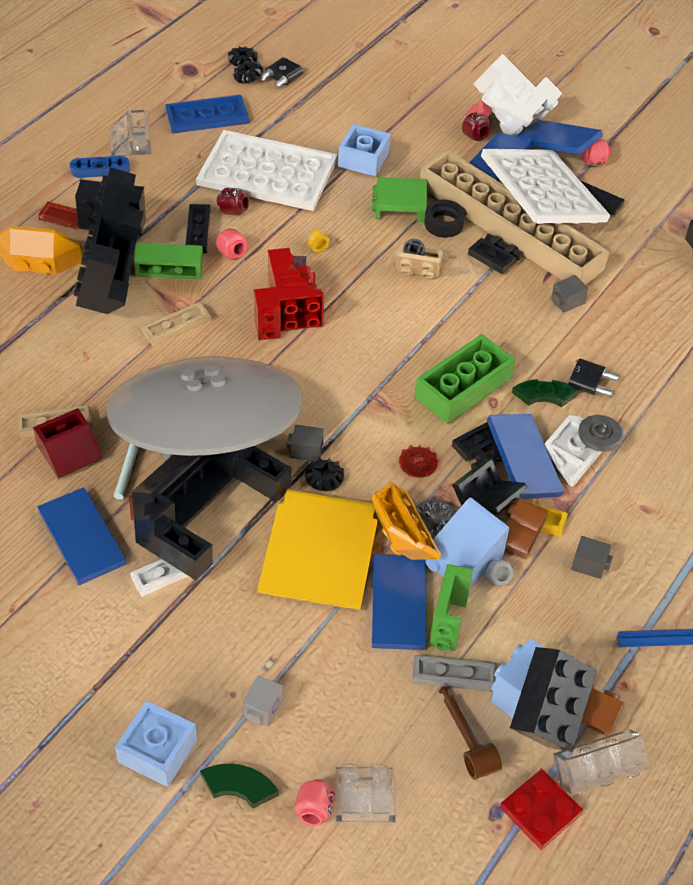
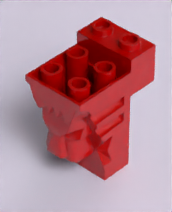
(290, 300)

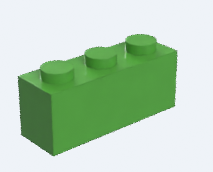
(168, 261)

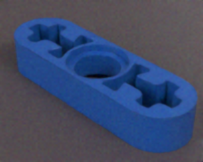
(87, 166)

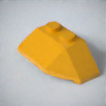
(39, 250)
(403, 524)

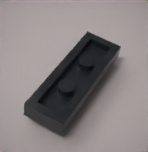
(198, 225)

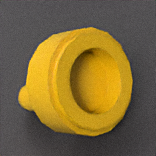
(318, 241)

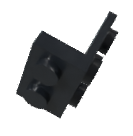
(487, 488)

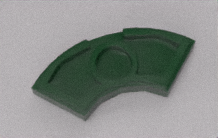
(544, 391)
(239, 782)

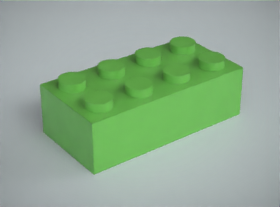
(464, 378)

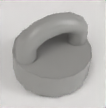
(499, 572)

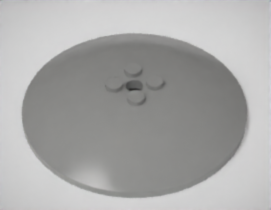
(204, 405)

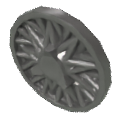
(600, 433)
(435, 515)

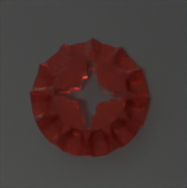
(420, 468)

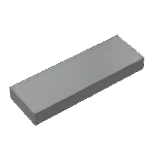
(453, 673)

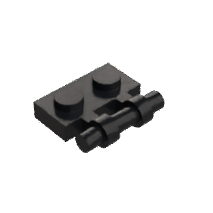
(495, 253)
(475, 443)

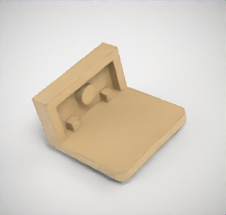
(426, 266)

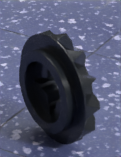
(242, 54)
(254, 68)
(332, 479)

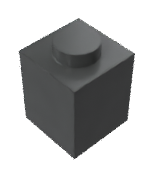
(569, 293)
(306, 442)
(592, 557)

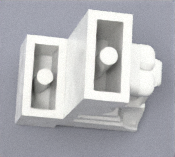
(514, 96)

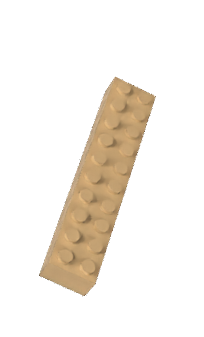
(495, 210)

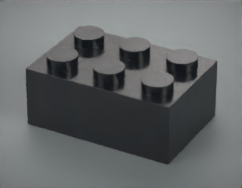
(86, 202)
(553, 699)

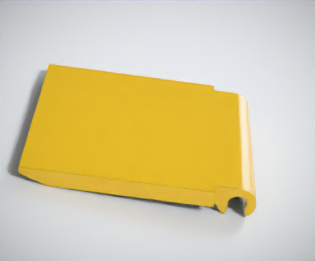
(319, 550)

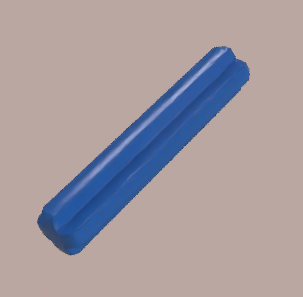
(655, 637)

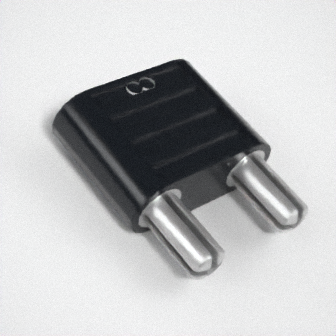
(283, 71)
(588, 376)

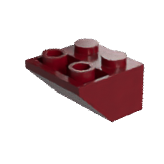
(67, 443)

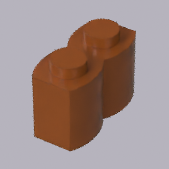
(524, 526)

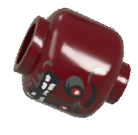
(476, 126)
(232, 201)

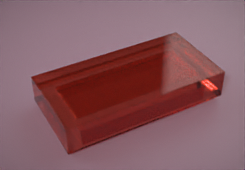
(59, 215)

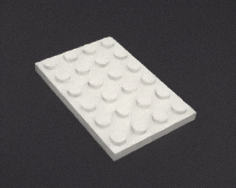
(268, 169)
(544, 186)

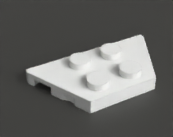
(568, 452)

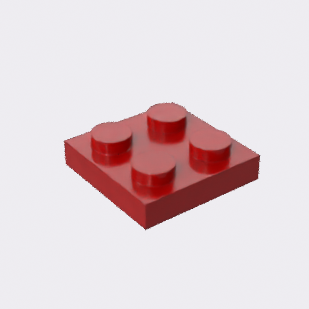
(541, 809)

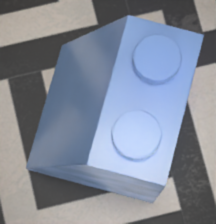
(470, 540)

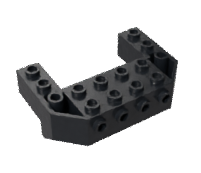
(111, 247)
(185, 488)

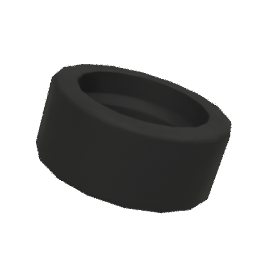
(441, 228)

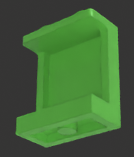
(400, 196)
(453, 591)

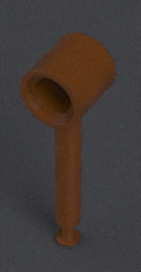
(481, 758)

